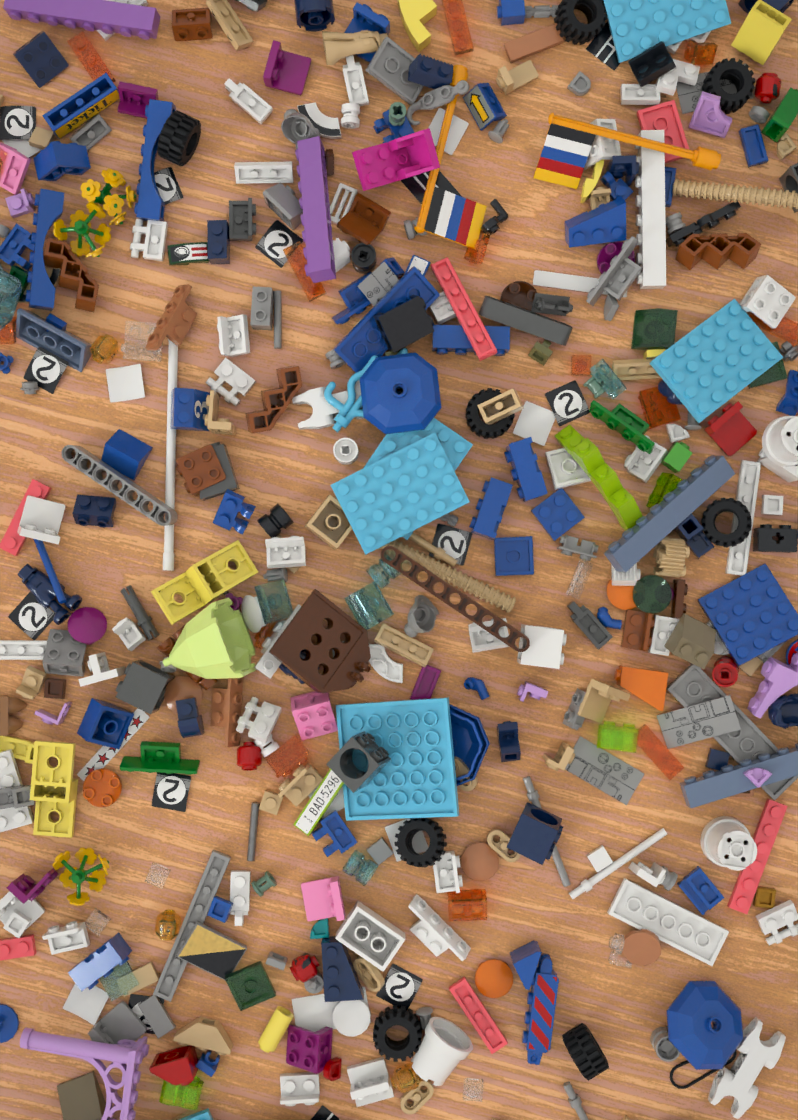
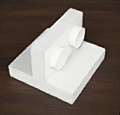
(101, 671)
(370, 1082)

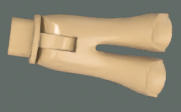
(342, 45)

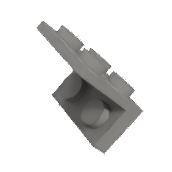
(64, 654)

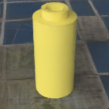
(275, 1029)

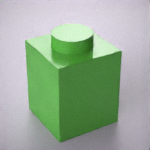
(677, 456)

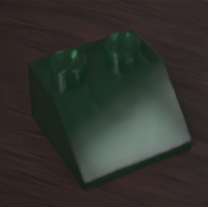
(654, 329)

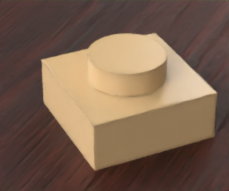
(270, 802)

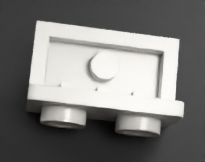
(233, 335)
(643, 464)
(285, 552)
(483, 640)
(446, 873)
(67, 938)

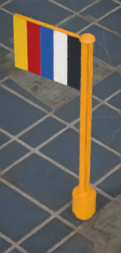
(571, 140)
(442, 211)

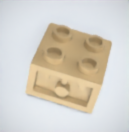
(215, 424)
(598, 699)
(301, 785)

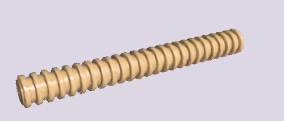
(736, 193)
(456, 578)

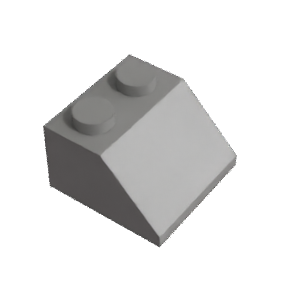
(284, 204)

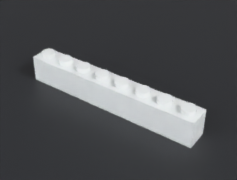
(651, 213)

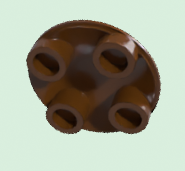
(519, 294)

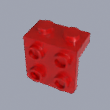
(730, 429)

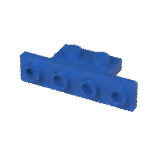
(353, 299)

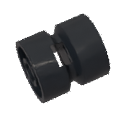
(363, 258)
(275, 521)

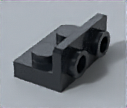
(651, 64)

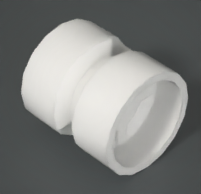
(345, 451)

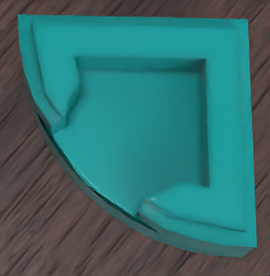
(320, 929)

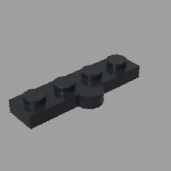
(709, 220)

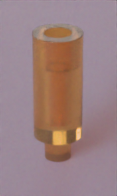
(263, 634)

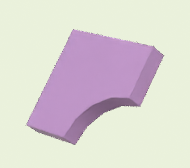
(709, 116)

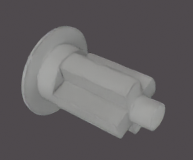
(498, 132)
(692, 423)
(276, 574)
(425, 1016)

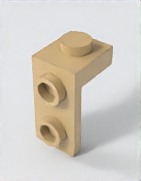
(516, 77)

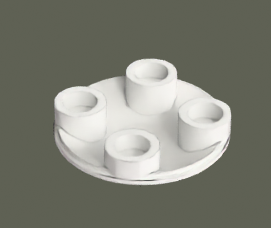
(252, 613)

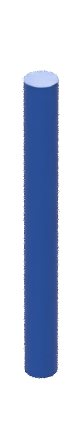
(50, 571)

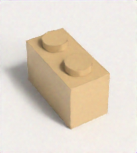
(500, 406)

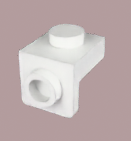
(129, 633)

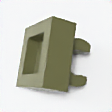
(541, 352)

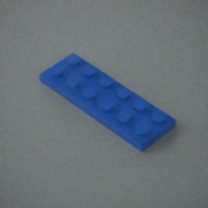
(365, 337)

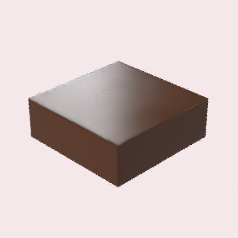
(55, 688)

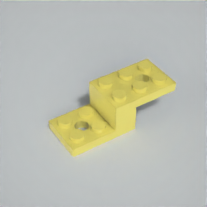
(204, 582)
(54, 788)

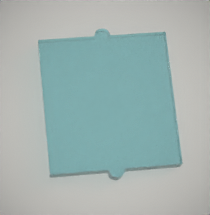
(119, 981)

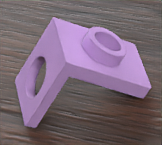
(50, 718)

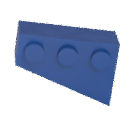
(525, 469)

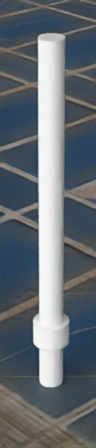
(586, 885)

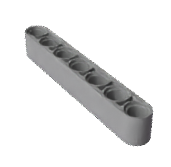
(110, 483)

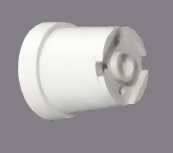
(778, 445)
(715, 843)
(440, 1050)

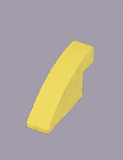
(413, 16)

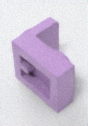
(20, 203)
(535, 691)

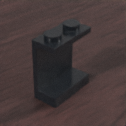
(404, 324)

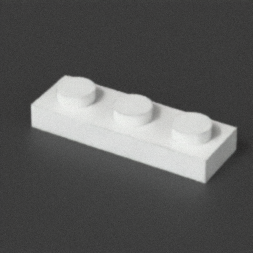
(263, 172)

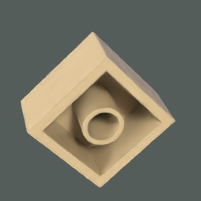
(330, 523)

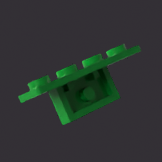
(626, 423)
(161, 758)

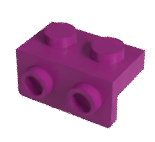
(135, 98)

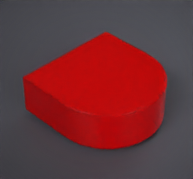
(332, 1069)

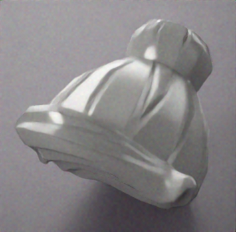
(297, 127)
(421, 617)

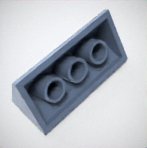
(62, 343)

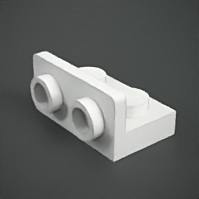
(654, 875)
(299, 1088)

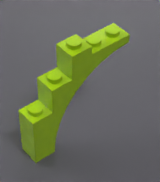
(602, 476)

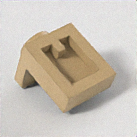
(31, 683)

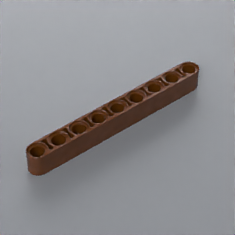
(461, 607)

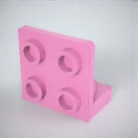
(313, 714)
(323, 899)

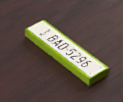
(319, 803)

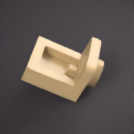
(599, 196)

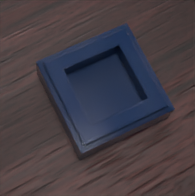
(717, 759)

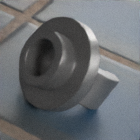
(789, 351)

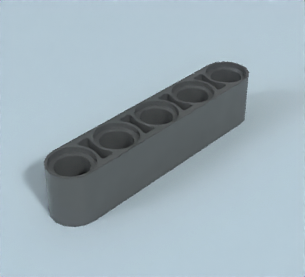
(525, 320)

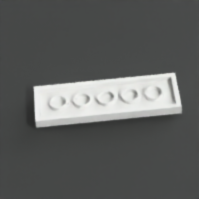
(668, 921)

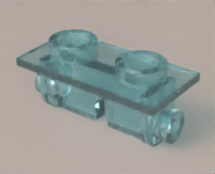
(606, 376)

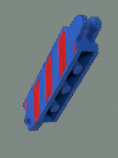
(541, 1010)

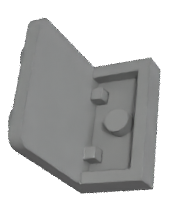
(118, 1025)

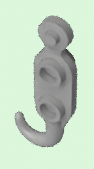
(437, 98)

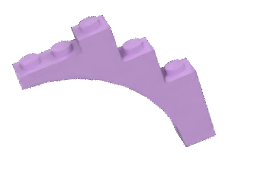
(777, 681)

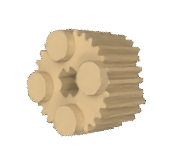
(670, 557)

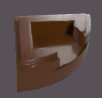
(329, 156)

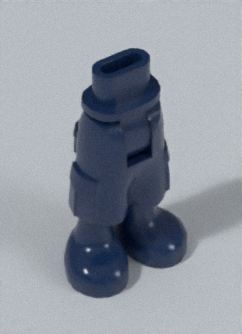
(42, 589)

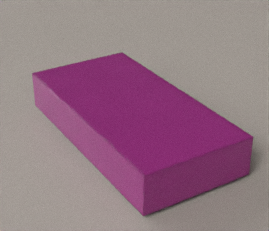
(425, 683)

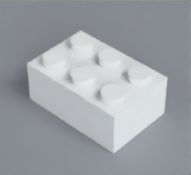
(370, 936)

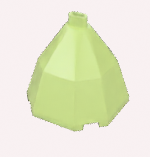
(214, 644)

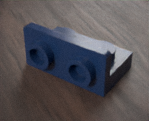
(624, 166)

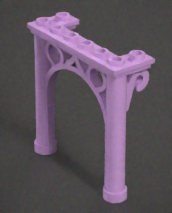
(120, 1054)

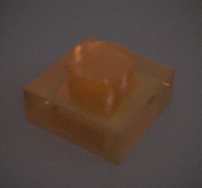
(580, 365)

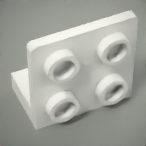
(603, 147)
(767, 300)
(41, 519)
(10, 903)

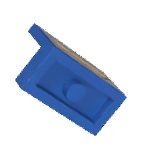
(484, 105)

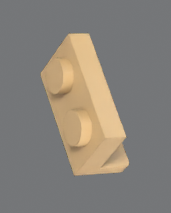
(563, 757)

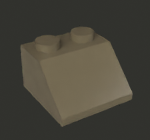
(692, 641)

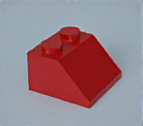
(176, 1065)

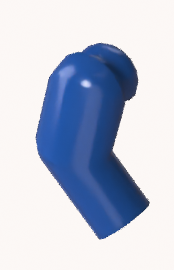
(605, 619)
(477, 685)

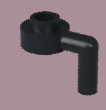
(491, 225)

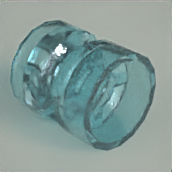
(382, 572)
(366, 869)

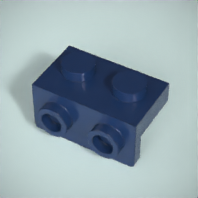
(94, 511)

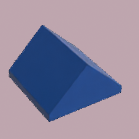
(126, 454)
(525, 962)

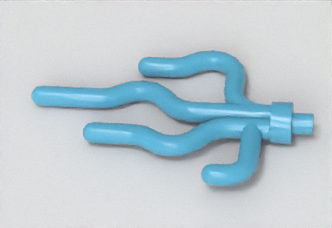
(348, 410)

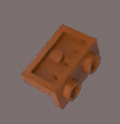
(191, 24)
(637, 630)

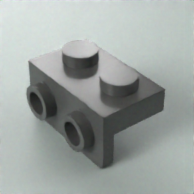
(240, 220)

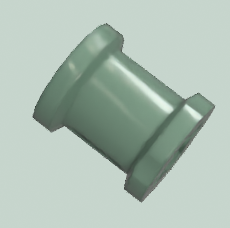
(397, 119)
(594, 387)
(257, 885)

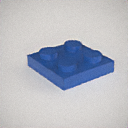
(557, 514)

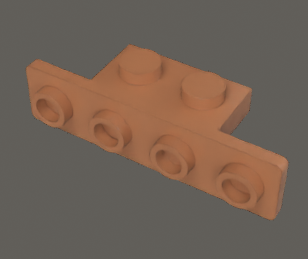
(175, 320)
(227, 709)

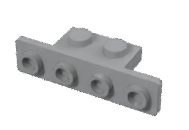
(619, 275)

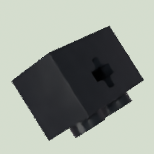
(786, 539)

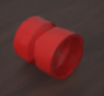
(725, 671)

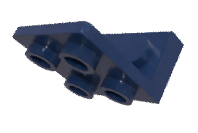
(41, 59)

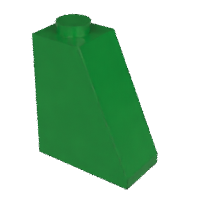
(782, 116)

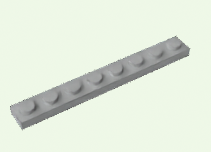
(197, 912)

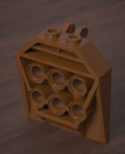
(349, 658)

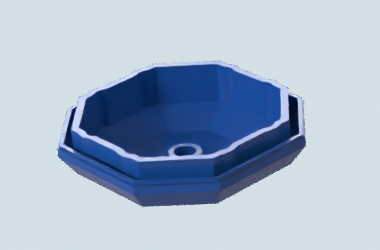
(402, 411)
(469, 741)
(691, 1029)

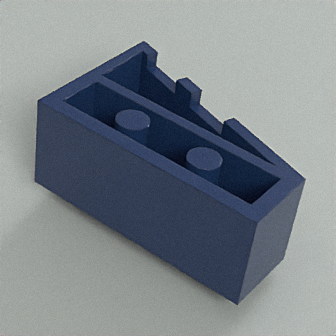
(338, 973)

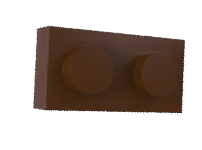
(678, 605)

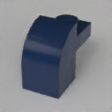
(692, 533)
(189, 721)
(508, 741)

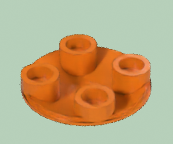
(621, 596)
(102, 787)
(493, 978)

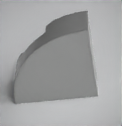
(610, 307)

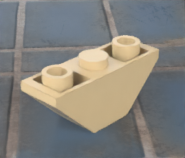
(205, 1035)

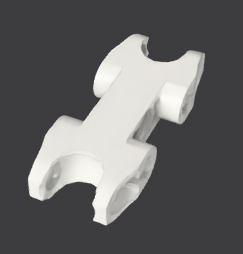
(322, 411)
(740, 1078)

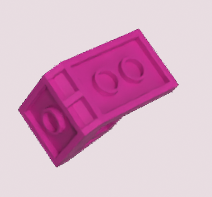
(396, 159)

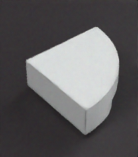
(676, 432)

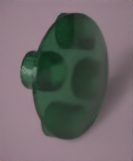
(652, 594)

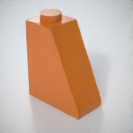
(644, 684)

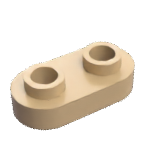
(462, 769)
(500, 846)
(369, 974)
(419, 1097)

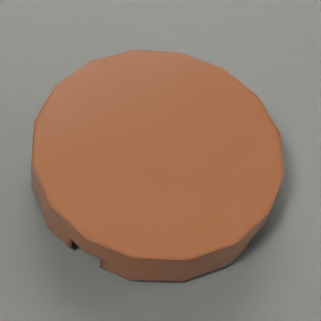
(641, 947)

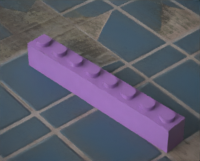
(89, 14)
(316, 210)

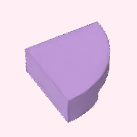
(757, 775)

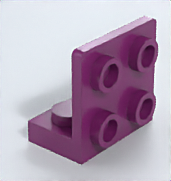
(286, 70)
(25, 889)
(308, 1048)

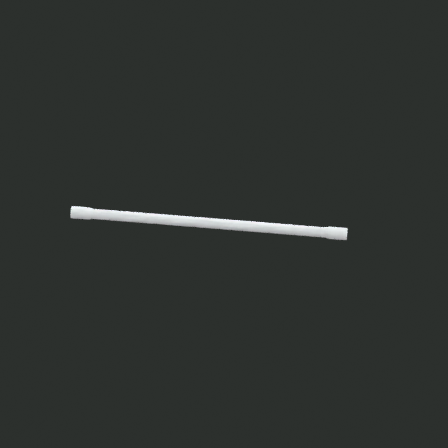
(168, 555)

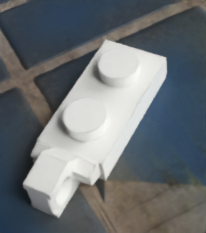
(355, 82)
(248, 101)
(240, 894)

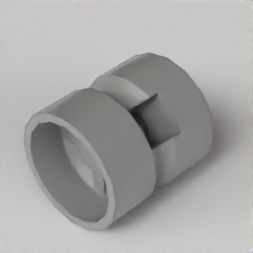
(663, 1047)

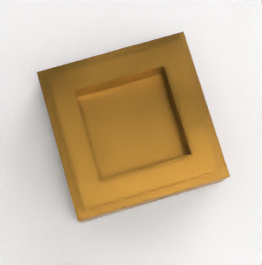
(764, 897)

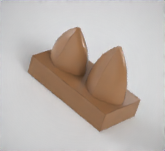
(10, 705)

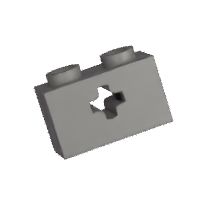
(262, 308)

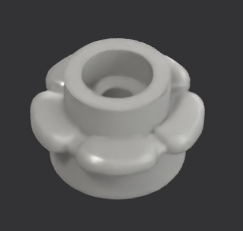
(30, 387)

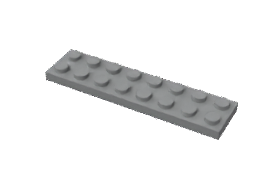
(696, 687)

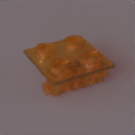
(657, 408)

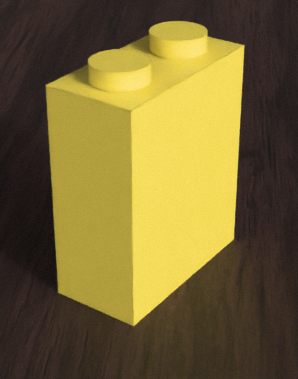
(761, 32)

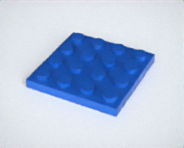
(751, 614)

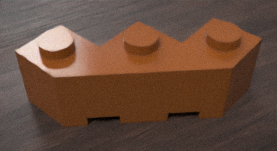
(718, 249)
(73, 273)
(275, 400)

